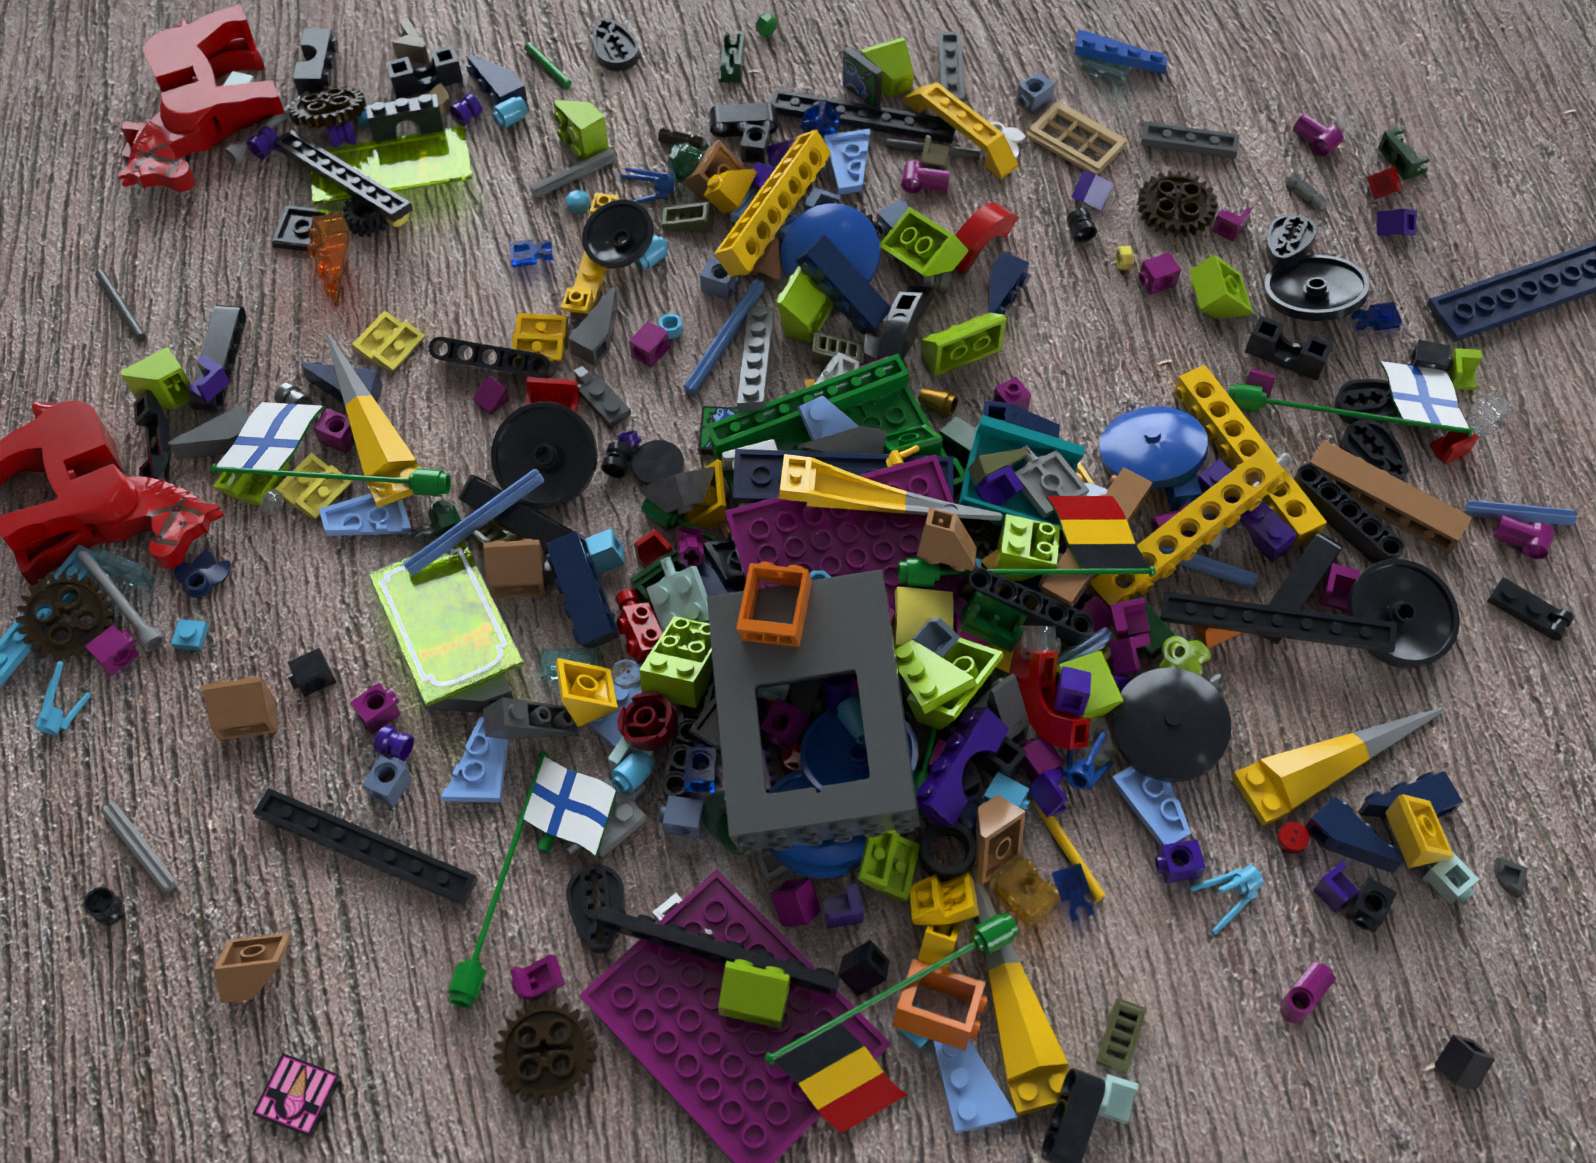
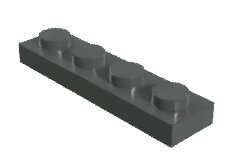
(951, 63)
(1190, 139)

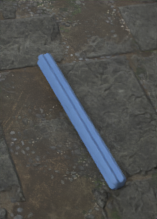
(723, 338)
(473, 522)

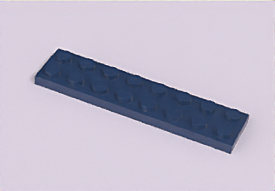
(1517, 293)
(760, 471)

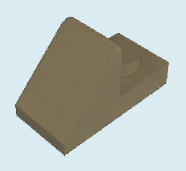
(410, 44)

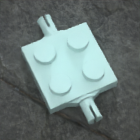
(679, 595)

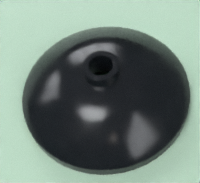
(611, 226)

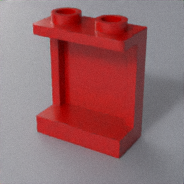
(553, 390)

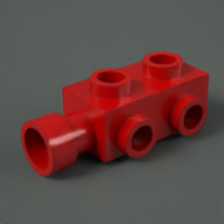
(637, 624)

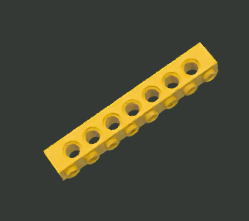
(773, 204)
(1236, 438)
(1257, 467)

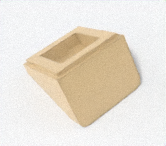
(443, 97)

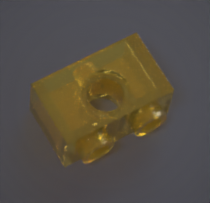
(1030, 907)

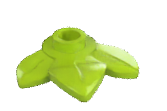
(1189, 657)

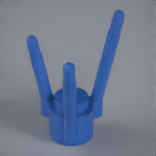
(663, 182)
(1081, 772)

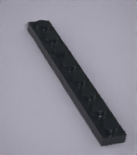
(868, 116)
(343, 176)
(1279, 622)
(366, 846)
(705, 946)

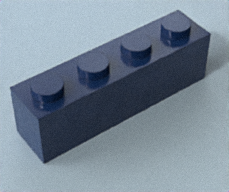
(843, 285)
(582, 590)

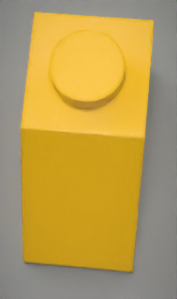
(729, 189)
(939, 943)

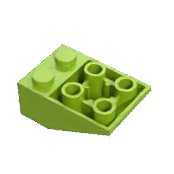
(680, 662)

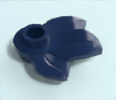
(202, 571)

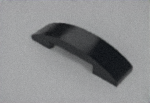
(151, 416)

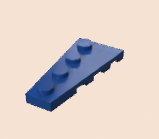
(1113, 51)

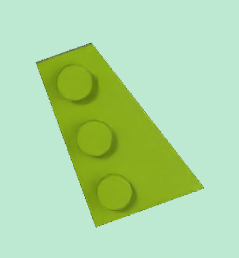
(930, 676)

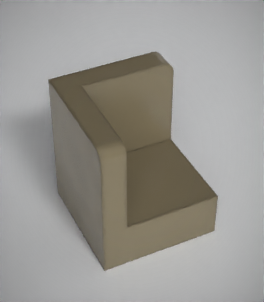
(934, 155)

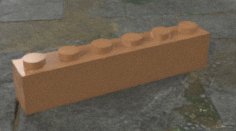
(1130, 492)
(1392, 498)

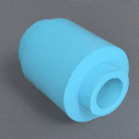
(509, 112)
(654, 254)
(632, 772)

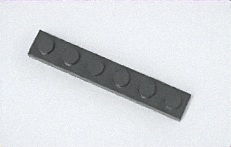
(756, 359)

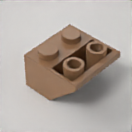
(946, 541)
(515, 569)
(240, 708)

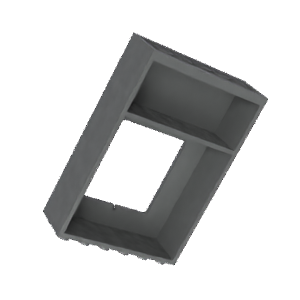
(842, 635)

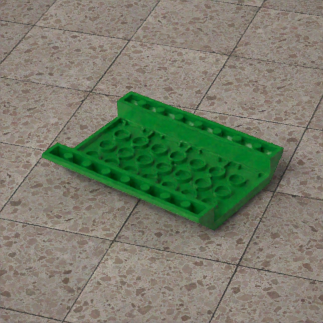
(870, 396)

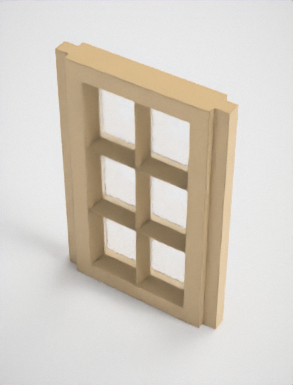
(1076, 138)

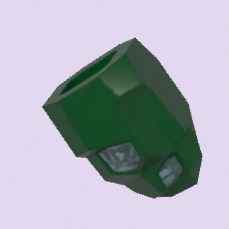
(443, 516)

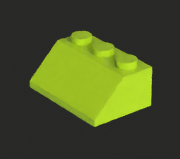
(923, 244)
(963, 343)
(971, 658)

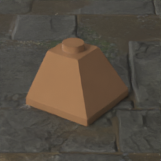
(714, 161)
(997, 835)
(248, 965)

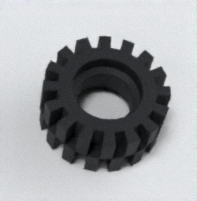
(362, 224)

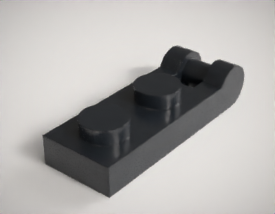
(1530, 609)

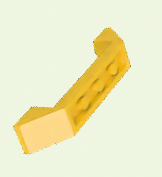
(999, 155)
(590, 276)

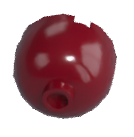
(648, 721)

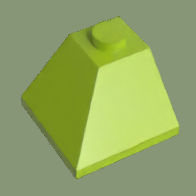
(895, 65)

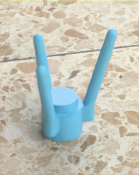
(51, 718)
(1243, 882)

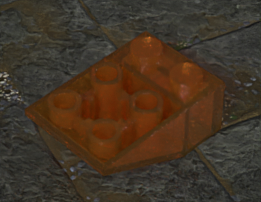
(329, 248)

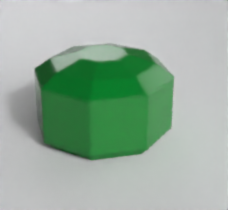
(766, 24)

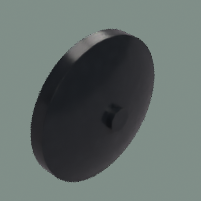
(1317, 288)
(548, 440)
(1415, 600)
(1171, 725)

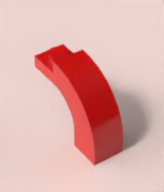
(982, 227)
(1038, 695)

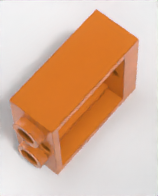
(766, 631)
(933, 1025)

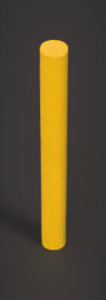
(1070, 852)

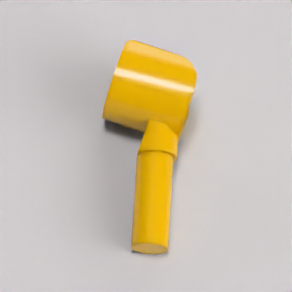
(897, 458)

